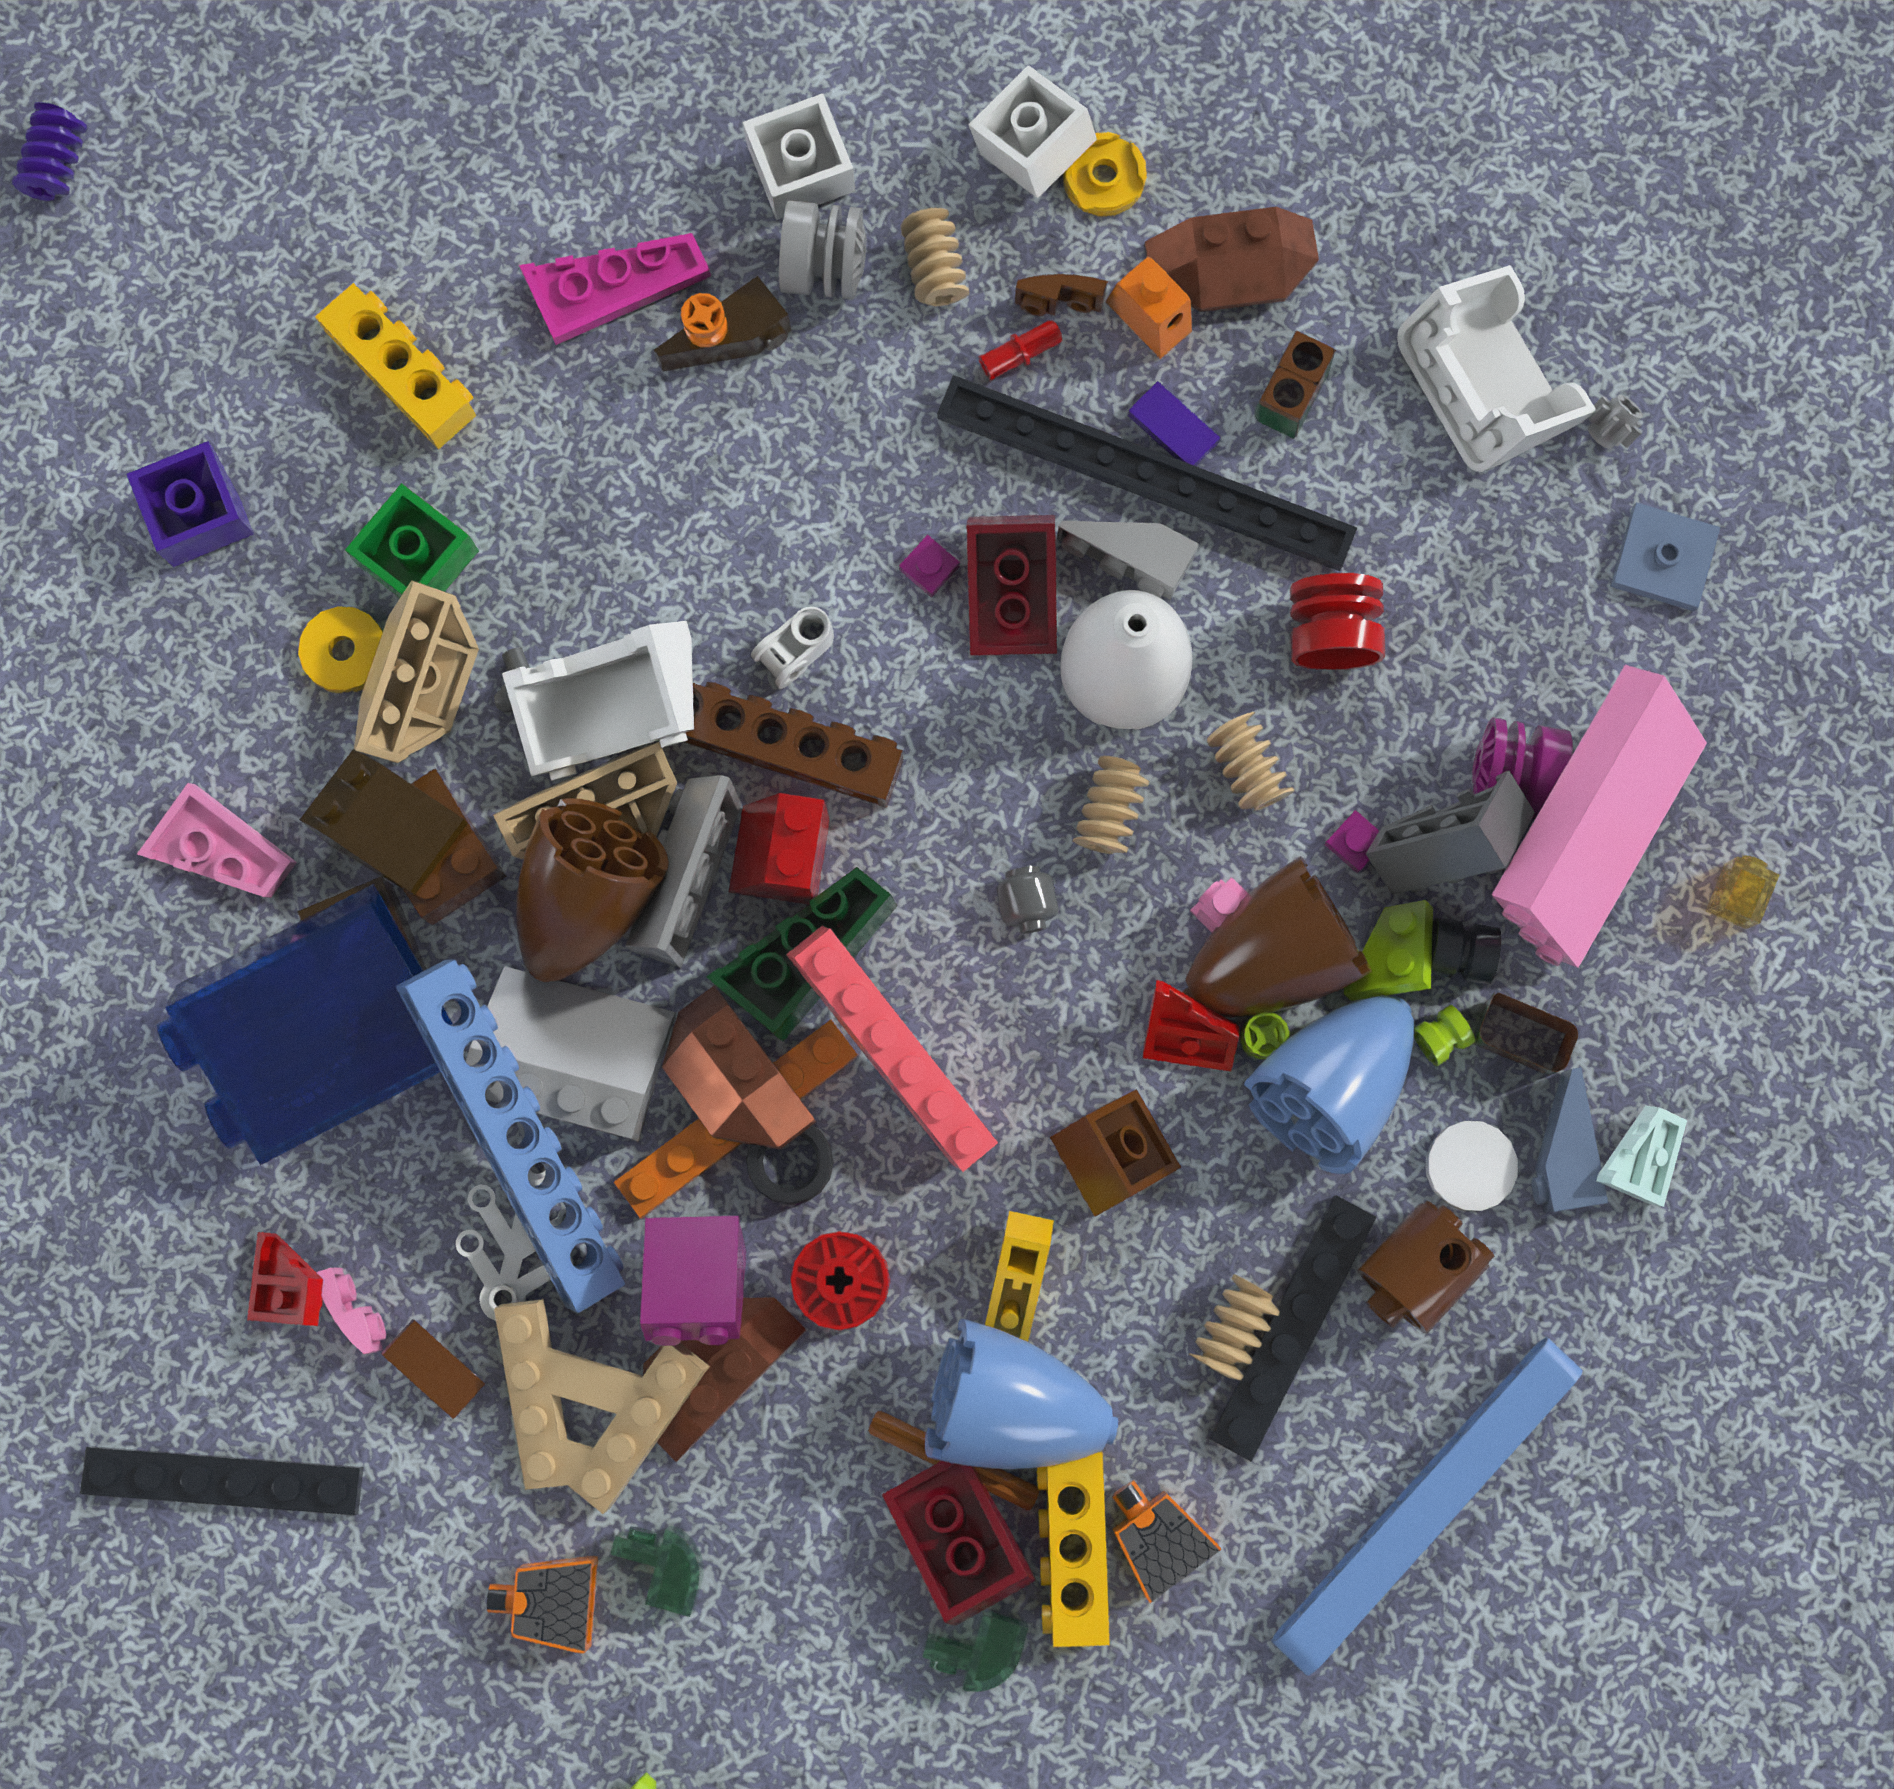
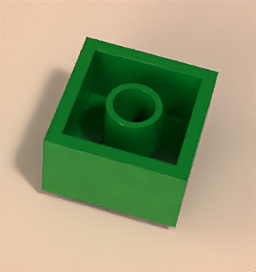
(412, 543)

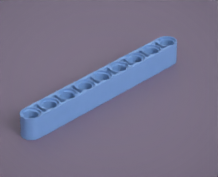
(1427, 1508)

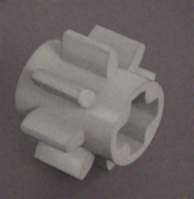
(1615, 422)

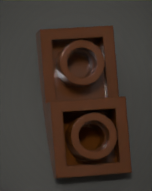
(1044, 292)
(433, 1368)

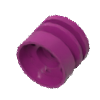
(1532, 764)

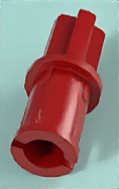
(1020, 349)

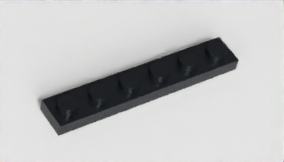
(1294, 1329)
(221, 1480)

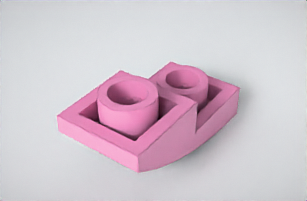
(358, 1324)

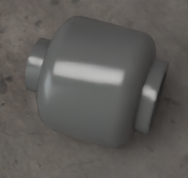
(1027, 899)

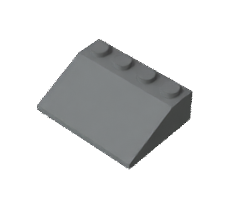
(694, 849)
(579, 1051)

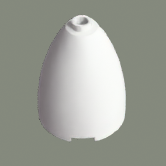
(1127, 660)

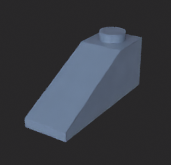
(1569, 1151)

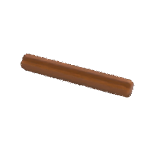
(913, 1441)

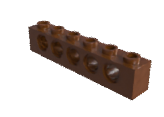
(871, 783)

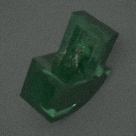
(676, 1563)
(989, 1659)

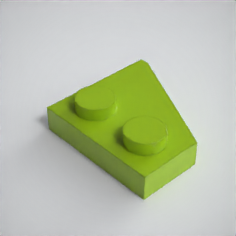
(1397, 952)

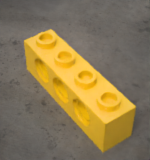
(348, 321)
(1089, 1621)

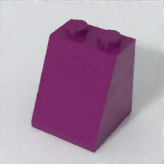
(692, 1279)

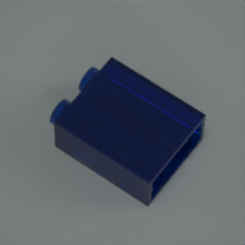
(302, 1027)

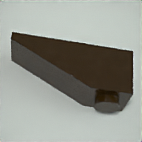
(753, 324)

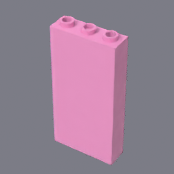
(1600, 817)

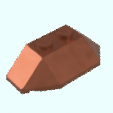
(1237, 256)
(731, 1077)
(734, 1367)

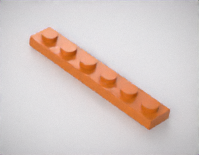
(696, 1150)

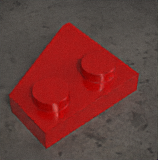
(1188, 1032)
(283, 1285)

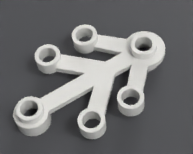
(515, 1247)

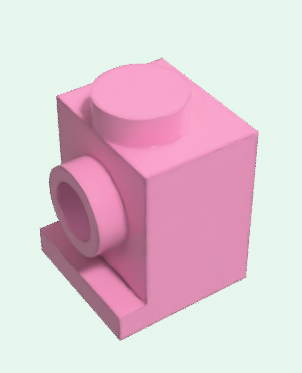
(1218, 902)

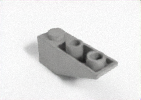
(1140, 551)

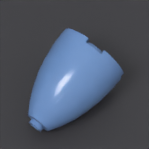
(1338, 1081)
(1012, 1405)

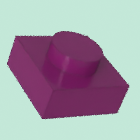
(929, 566)
(1353, 840)

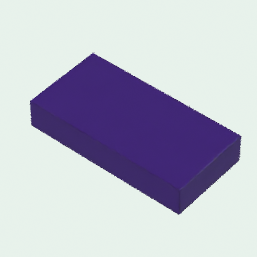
(1173, 425)

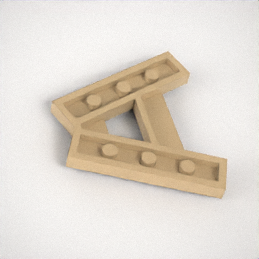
(543, 1375)

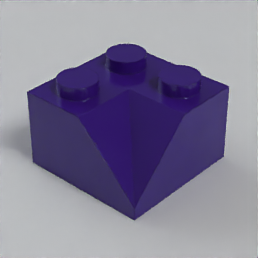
(189, 504)

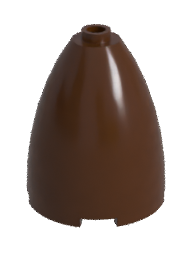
(582, 886)
(1276, 949)

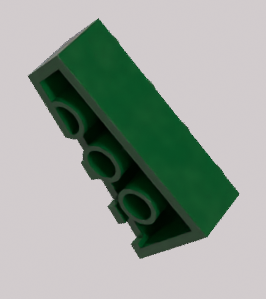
(768, 982)

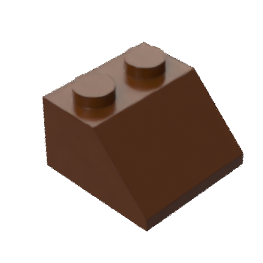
(1115, 1152)

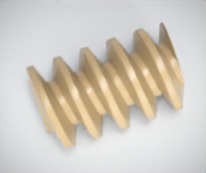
(932, 257)
(1248, 763)
(1110, 805)
(1236, 1328)

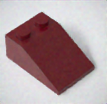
(1012, 584)
(958, 1540)

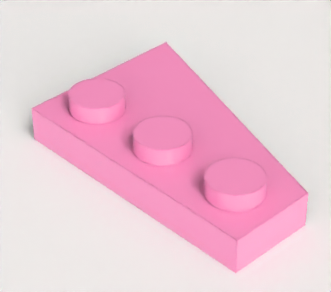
(215, 843)

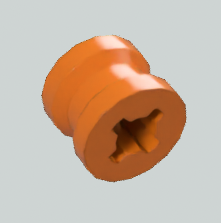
(702, 310)

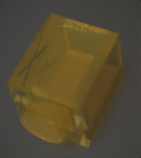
(1743, 891)

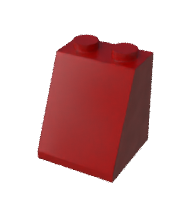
(781, 848)

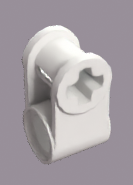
(792, 647)

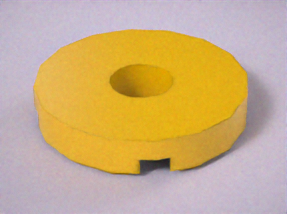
(1112, 196)
(320, 638)

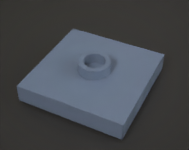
(1665, 557)

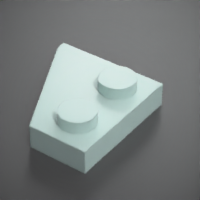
(1646, 1156)

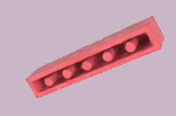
(892, 1048)

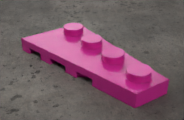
(605, 286)

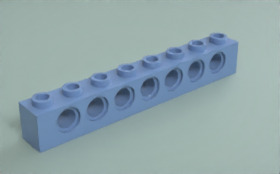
(424, 998)

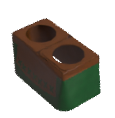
(1286, 419)
(1539, 1016)

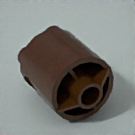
(1423, 1268)

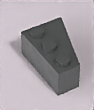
(1455, 841)

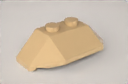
(415, 675)
(633, 783)

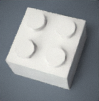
(1033, 131)
(799, 154)

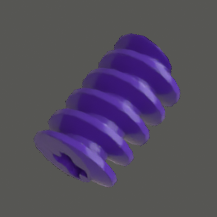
(48, 151)

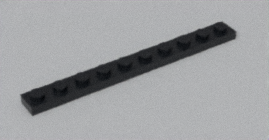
(1146, 473)

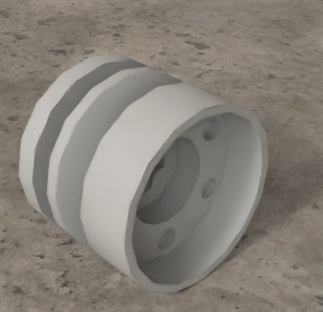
(821, 249)

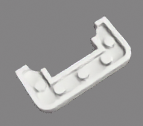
(1483, 372)
(605, 699)

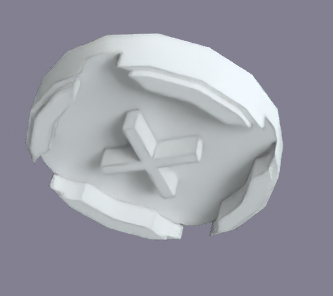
(1471, 1166)

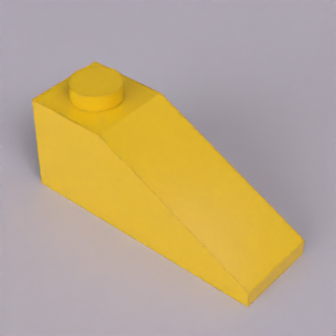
(1019, 1274)

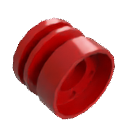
(1337, 621)
(860, 1300)

